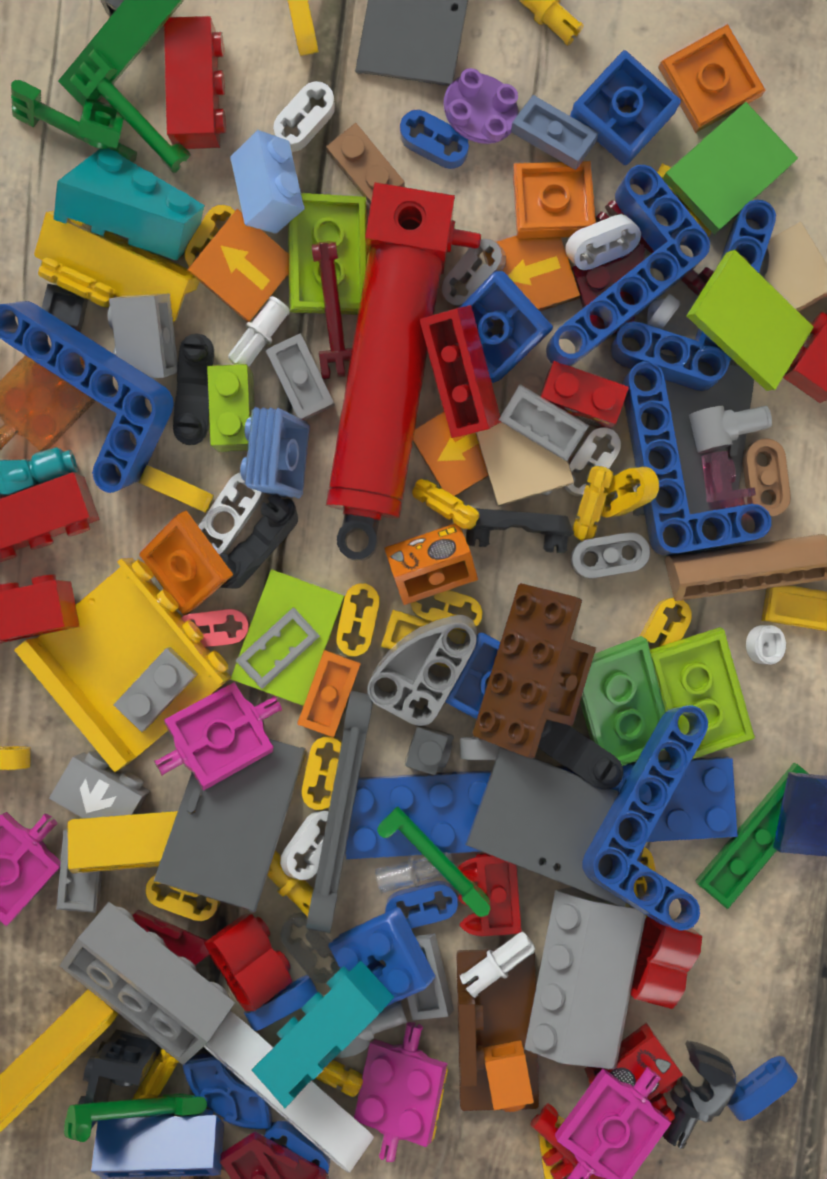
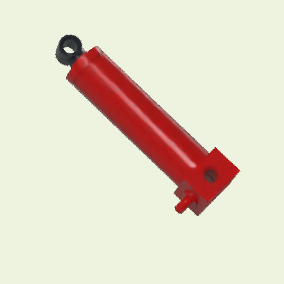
(389, 355)

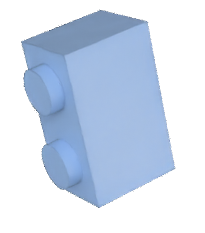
(267, 182)

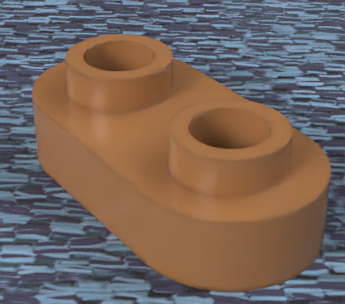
(771, 478)

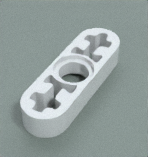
(239, 520)

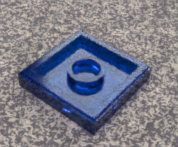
(803, 816)

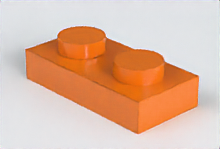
(329, 693)

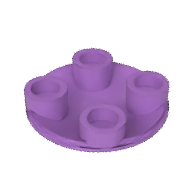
(480, 107)

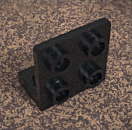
(119, 1061)

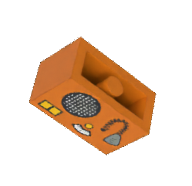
(431, 563)

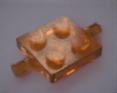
(38, 404)

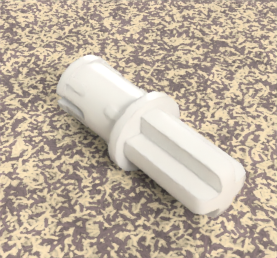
(259, 332)
(498, 963)

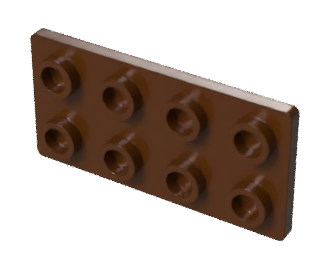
(535, 671)
(492, 1018)

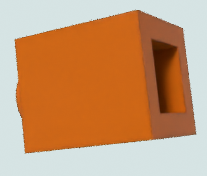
(508, 1076)

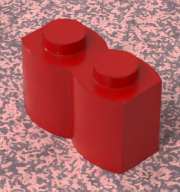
(249, 961)
(663, 963)

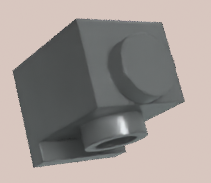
(429, 750)

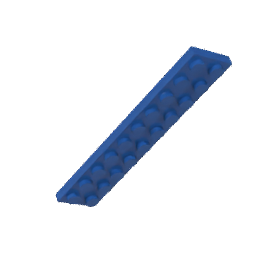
(448, 803)

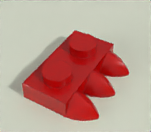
(500, 884)

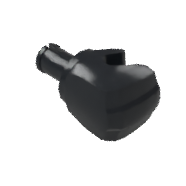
(704, 1101)

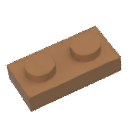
(362, 161)

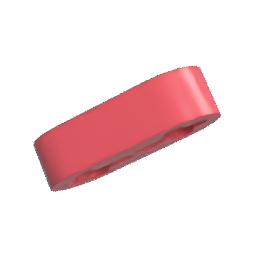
(217, 617)

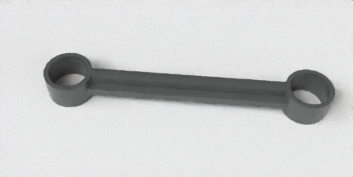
(340, 813)

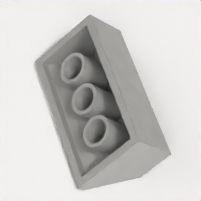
(585, 980)
(147, 983)

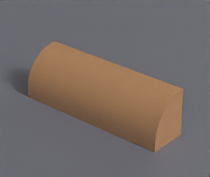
(747, 567)

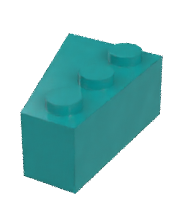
(129, 202)
(323, 1032)

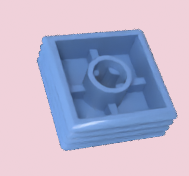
(275, 452)

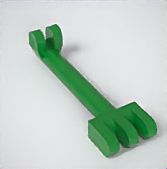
(100, 83)
(29, 109)
(470, 891)
(80, 1116)

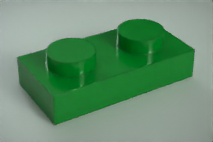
(100, 124)

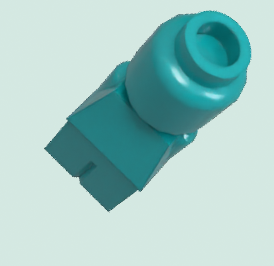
(43, 467)

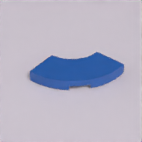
(226, 1093)

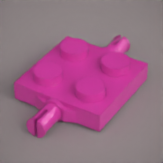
(218, 736)
(24, 864)
(400, 1092)
(613, 1127)

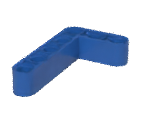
(748, 243)
(638, 282)
(96, 381)
(671, 478)
(644, 818)

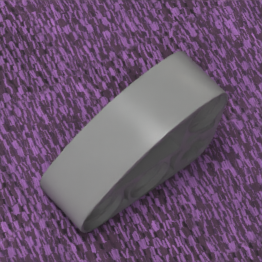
(409, 668)

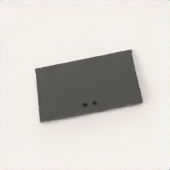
(412, 39)
(732, 392)
(544, 820)
(233, 833)

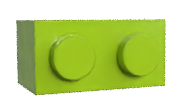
(230, 405)

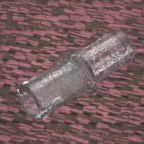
(406, 874)

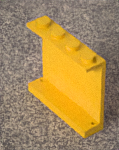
(119, 636)

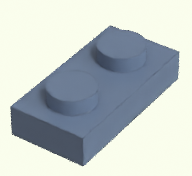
(554, 132)

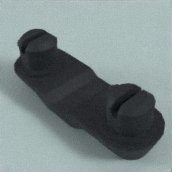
(192, 395)
(277, 522)
(554, 527)
(581, 755)

